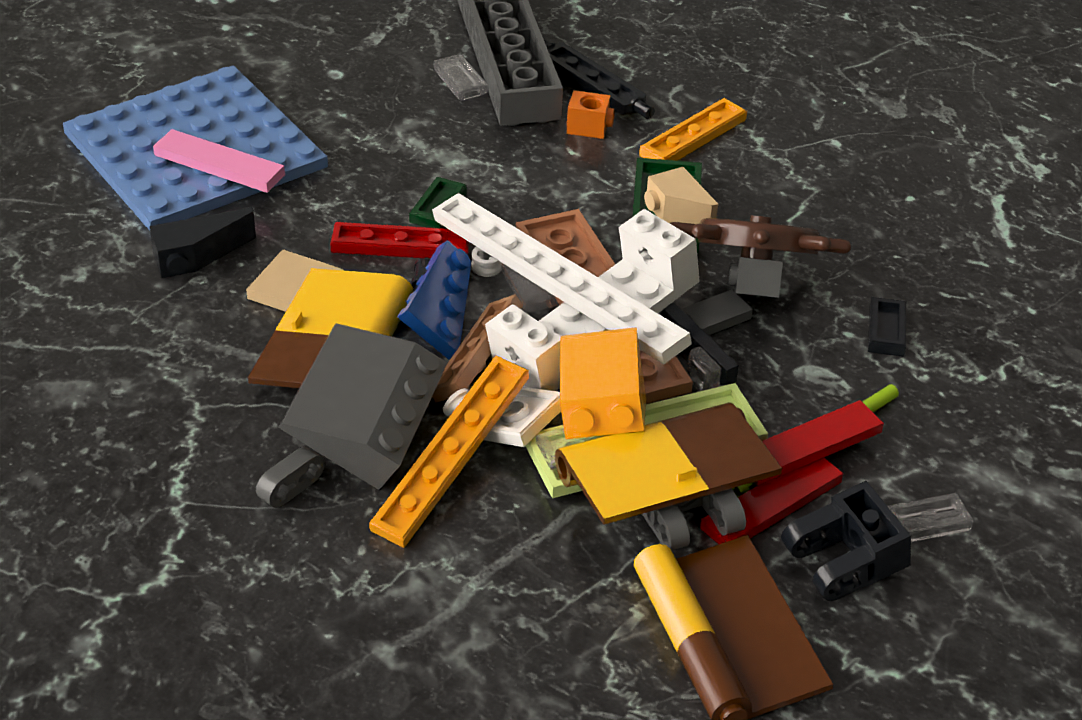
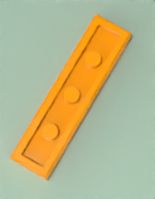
(694, 131)

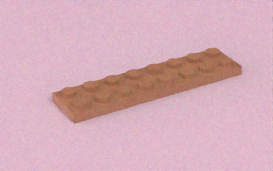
(575, 240)

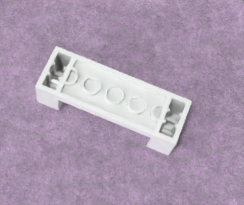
(654, 270)

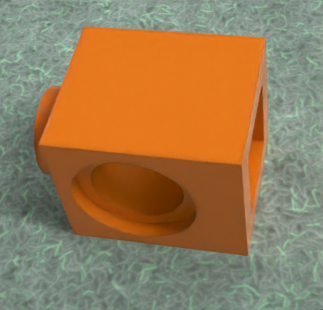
(589, 114)

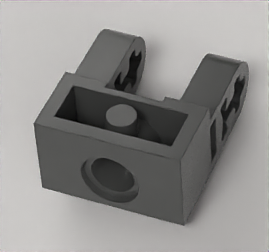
(671, 525)

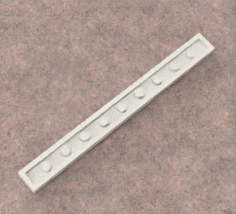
(562, 277)

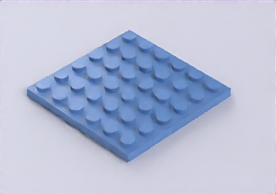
(212, 107)

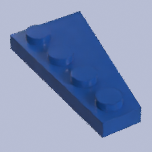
(440, 300)

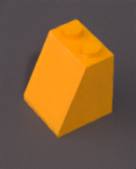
(601, 383)

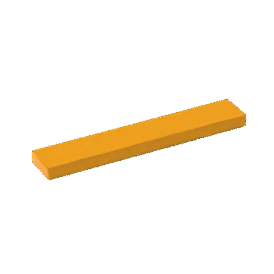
(448, 452)

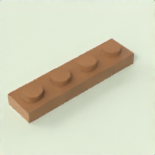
(472, 353)

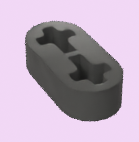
(290, 477)

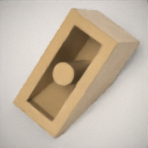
(679, 197)

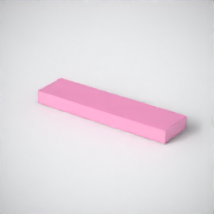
(219, 160)

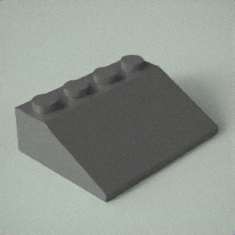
(364, 401)

